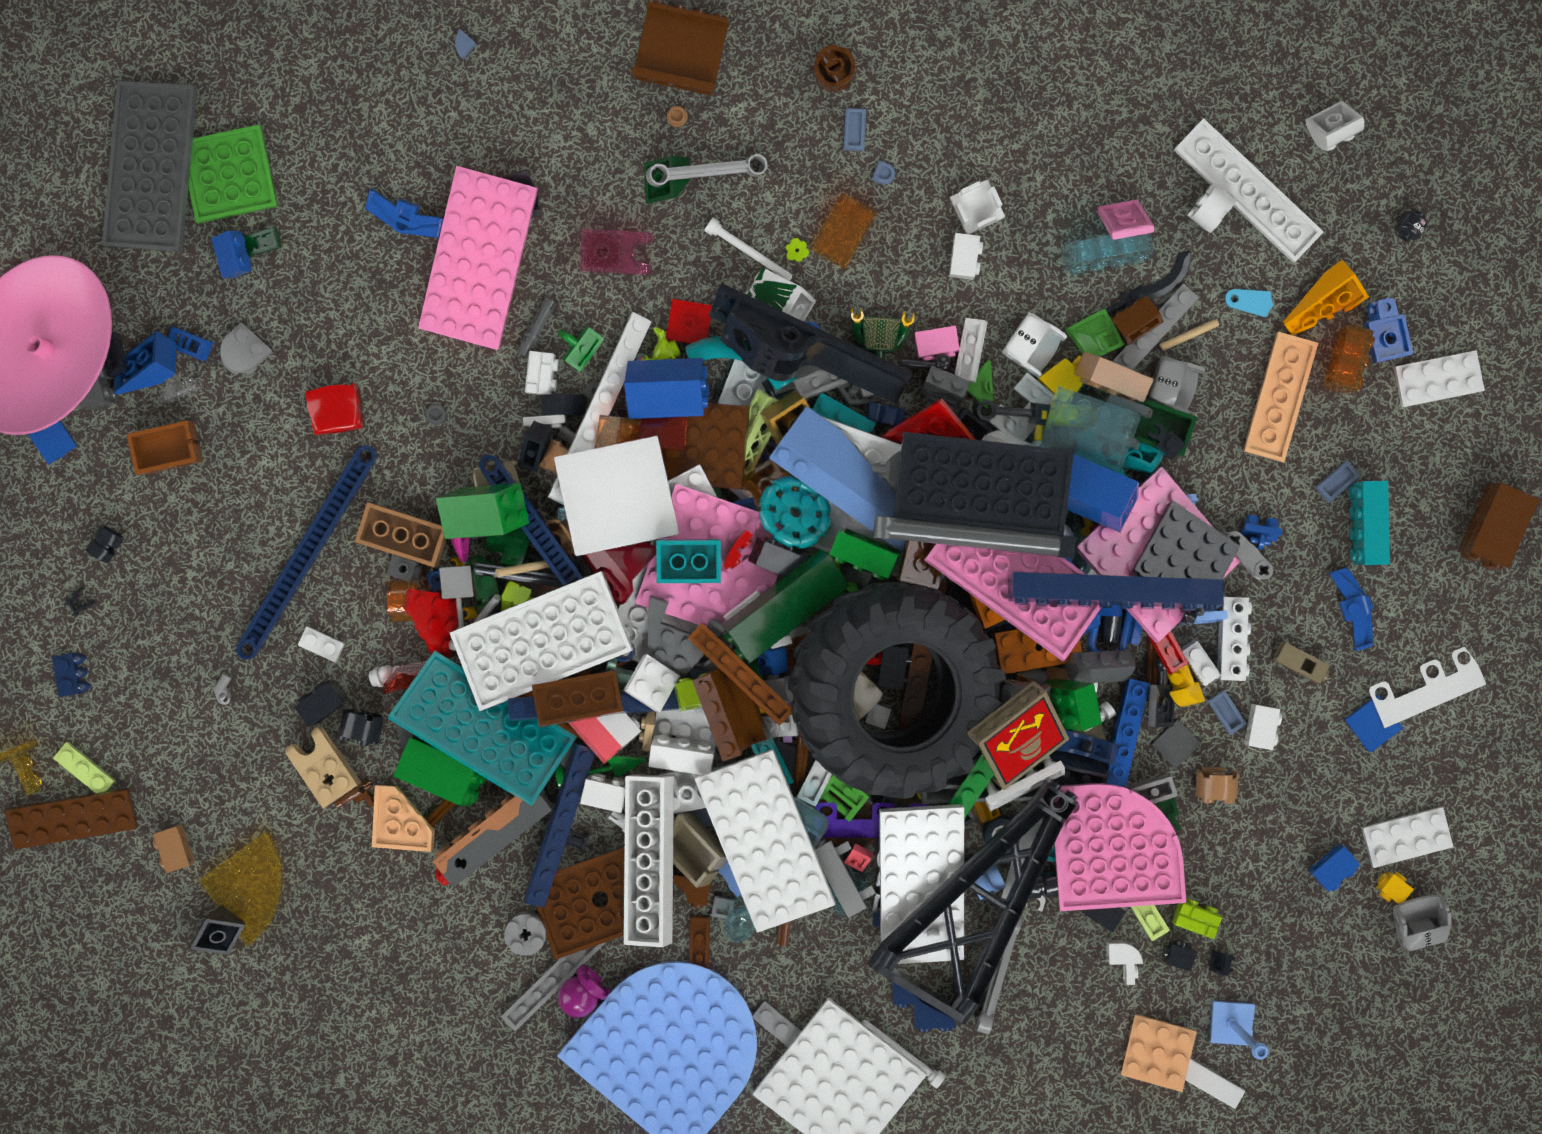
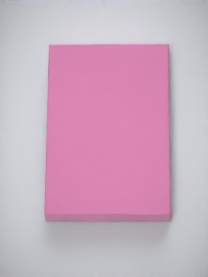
(1125, 219)

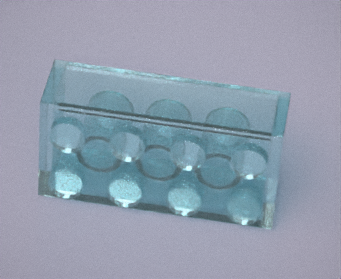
(1104, 251)

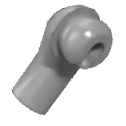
(221, 691)

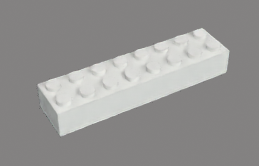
(648, 860)

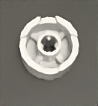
(1211, 207)

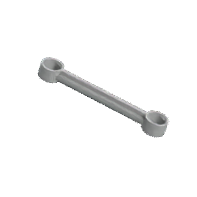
(705, 170)
(986, 1016)

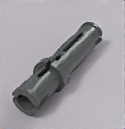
(538, 323)

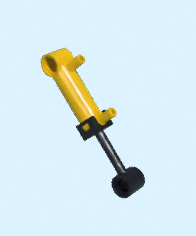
(1037, 414)

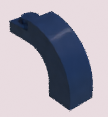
(1090, 746)

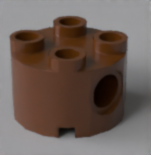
(834, 68)

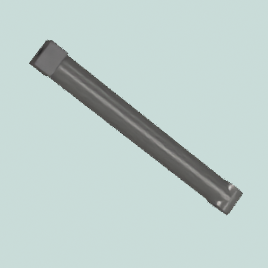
(974, 537)

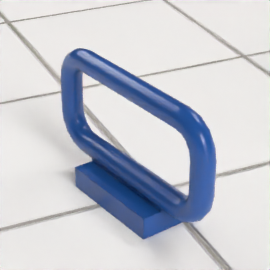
(1130, 633)

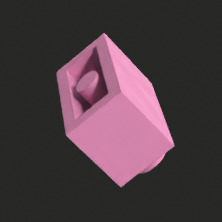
(936, 342)

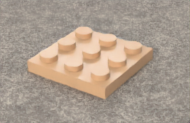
(1158, 1052)

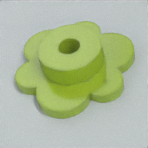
(801, 246)

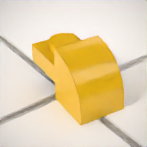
(1185, 690)

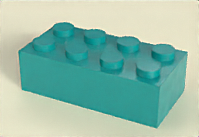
(1369, 523)

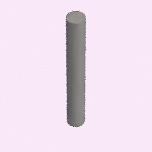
(488, 608)

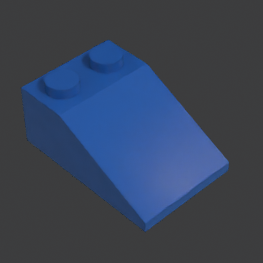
(147, 364)

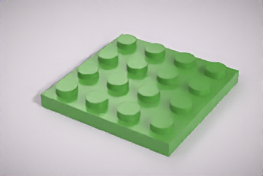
(230, 175)

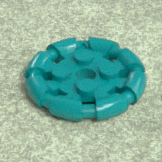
(794, 525)

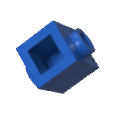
(773, 661)

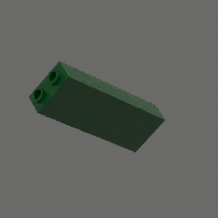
(784, 606)

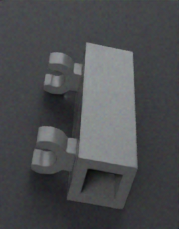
(840, 879)

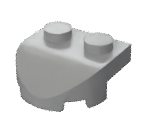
(243, 350)

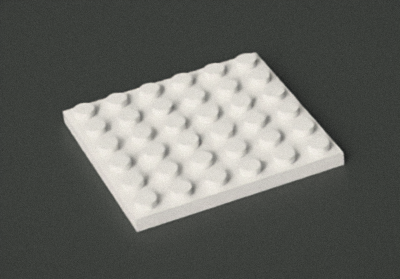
(839, 1077)

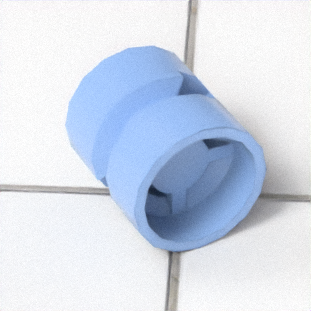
(991, 881)

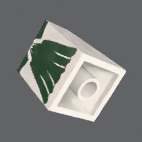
(781, 294)

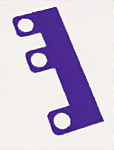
(856, 827)

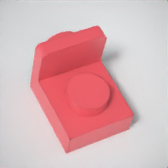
(858, 857)

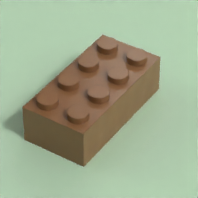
(401, 535)

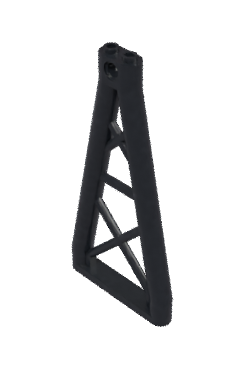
(991, 853)

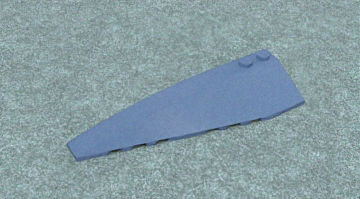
(836, 470)

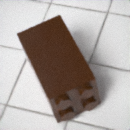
(1498, 526)

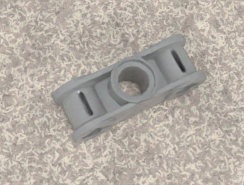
(1251, 557)

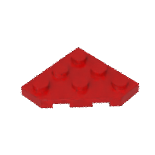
(433, 618)

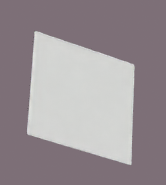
(616, 495)

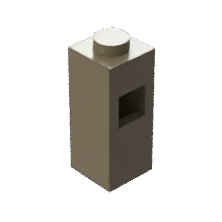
(1301, 663)

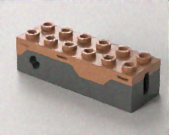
(488, 837)

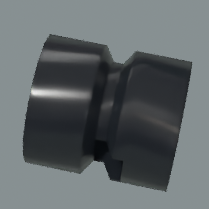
(104, 544)
(1049, 887)

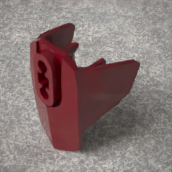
(621, 566)

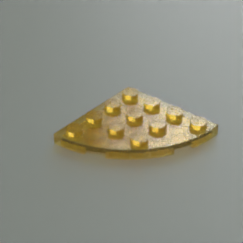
(249, 885)

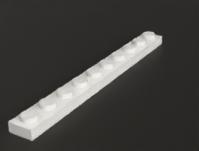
(607, 390)

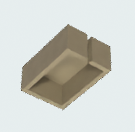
(696, 850)

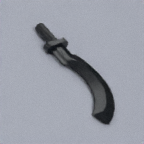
(1157, 289)

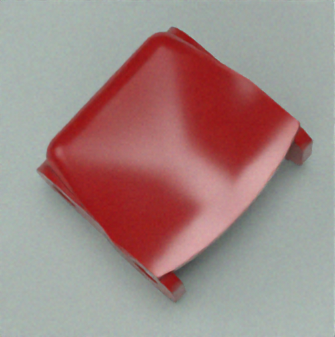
(335, 409)

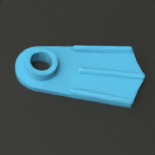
(1250, 301)

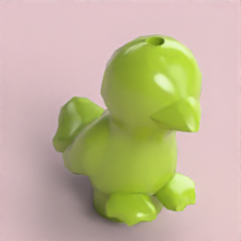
(664, 349)

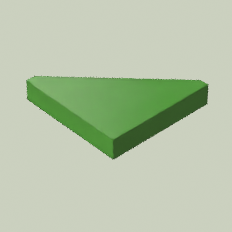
(983, 387)

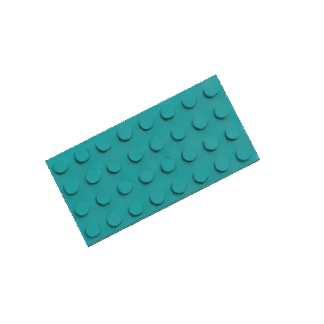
(506, 752)

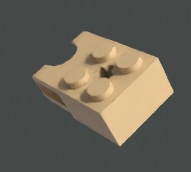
(319, 764)

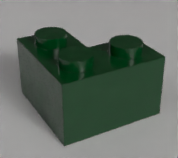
(513, 546)

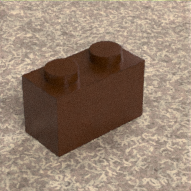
(1137, 320)

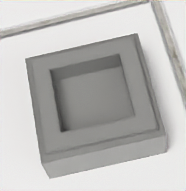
(722, 906)

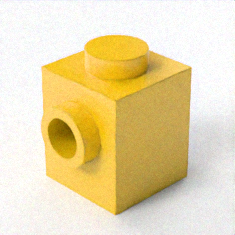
(1393, 887)

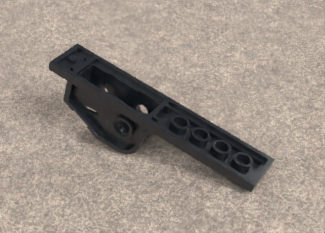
(808, 347)

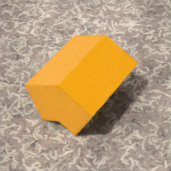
(984, 813)

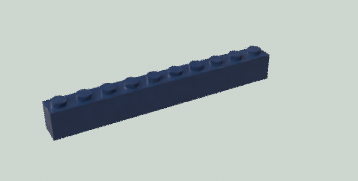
(1115, 590)

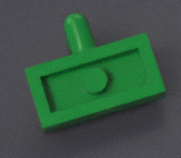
(582, 347)

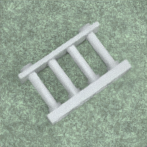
(1031, 781)

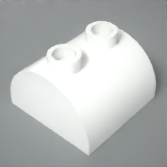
(1334, 125)

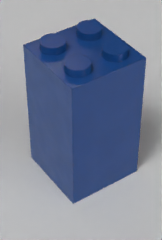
(666, 388)
(1101, 494)

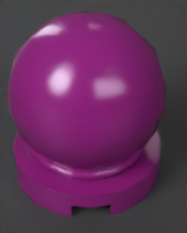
(580, 994)

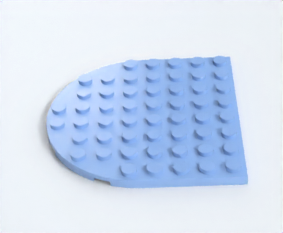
(668, 1047)

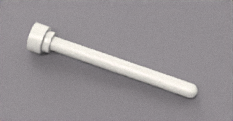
(715, 228)
(935, 1077)

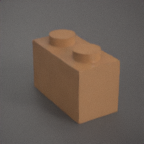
(173, 848)

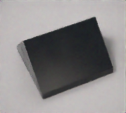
(218, 932)

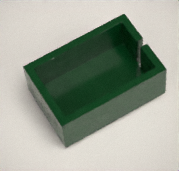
(1171, 419)

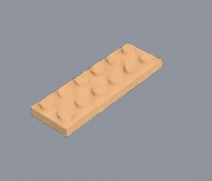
(1280, 397)

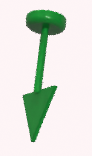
(618, 764)

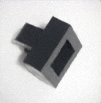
(1221, 962)

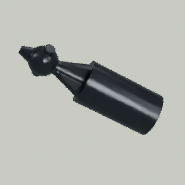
(1111, 629)

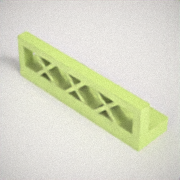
(758, 404)

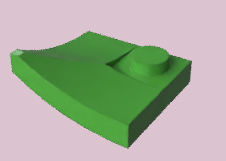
(1096, 334)

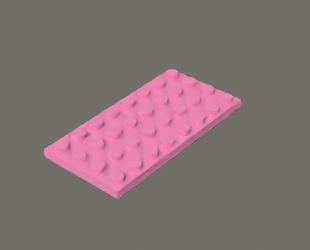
(477, 257)
(985, 577)

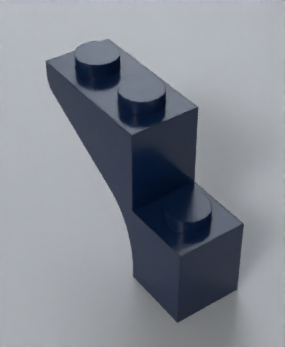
(924, 1015)

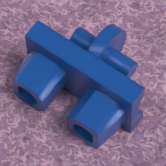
(1261, 534)

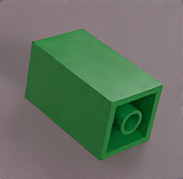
(482, 511)
(438, 773)

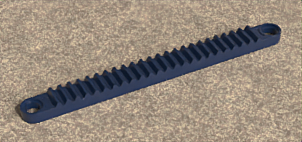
(541, 534)
(306, 553)

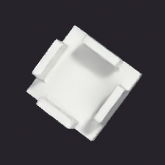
(977, 206)

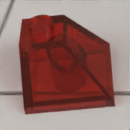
(669, 430)

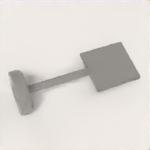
(456, 583)

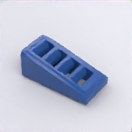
(201, 348)

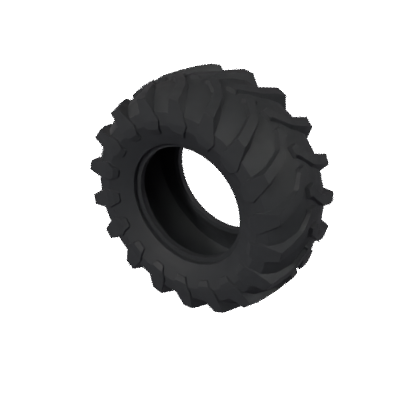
(837, 651)

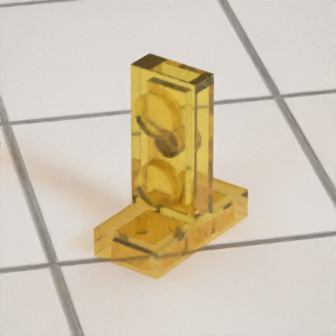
(23, 765)

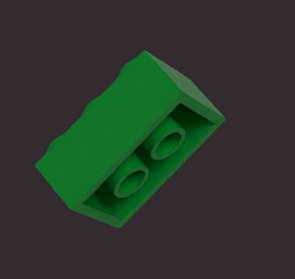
(864, 553)
(1075, 703)

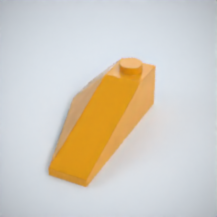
(1332, 292)

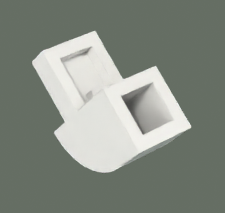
(1124, 953)

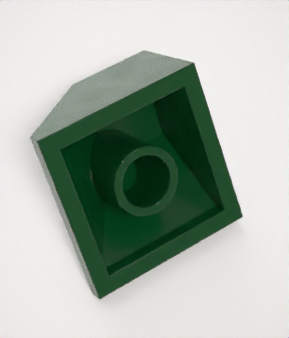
(671, 188)

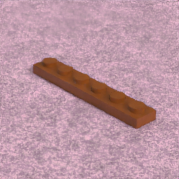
(740, 674)

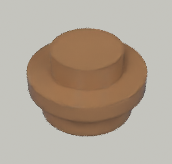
(677, 116)

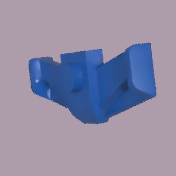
(404, 216)
(1355, 607)

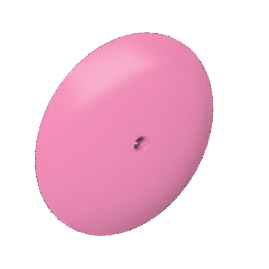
(50, 341)

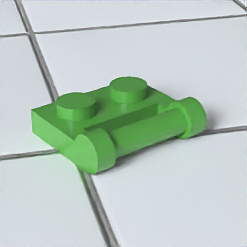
(850, 795)

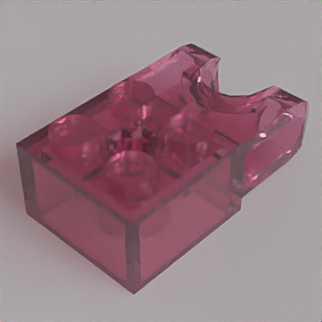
(620, 252)

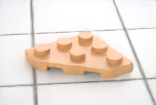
(398, 822)

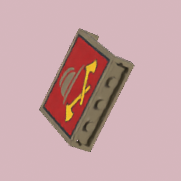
(1019, 734)

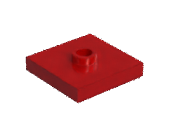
(688, 321)

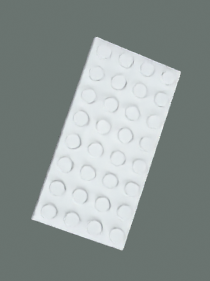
(541, 640)
(765, 840)
(916, 857)

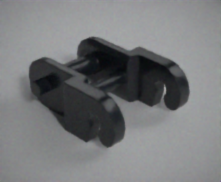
(75, 597)

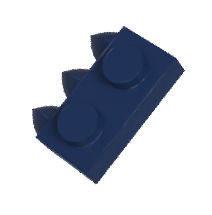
(68, 674)

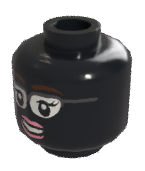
(1411, 225)

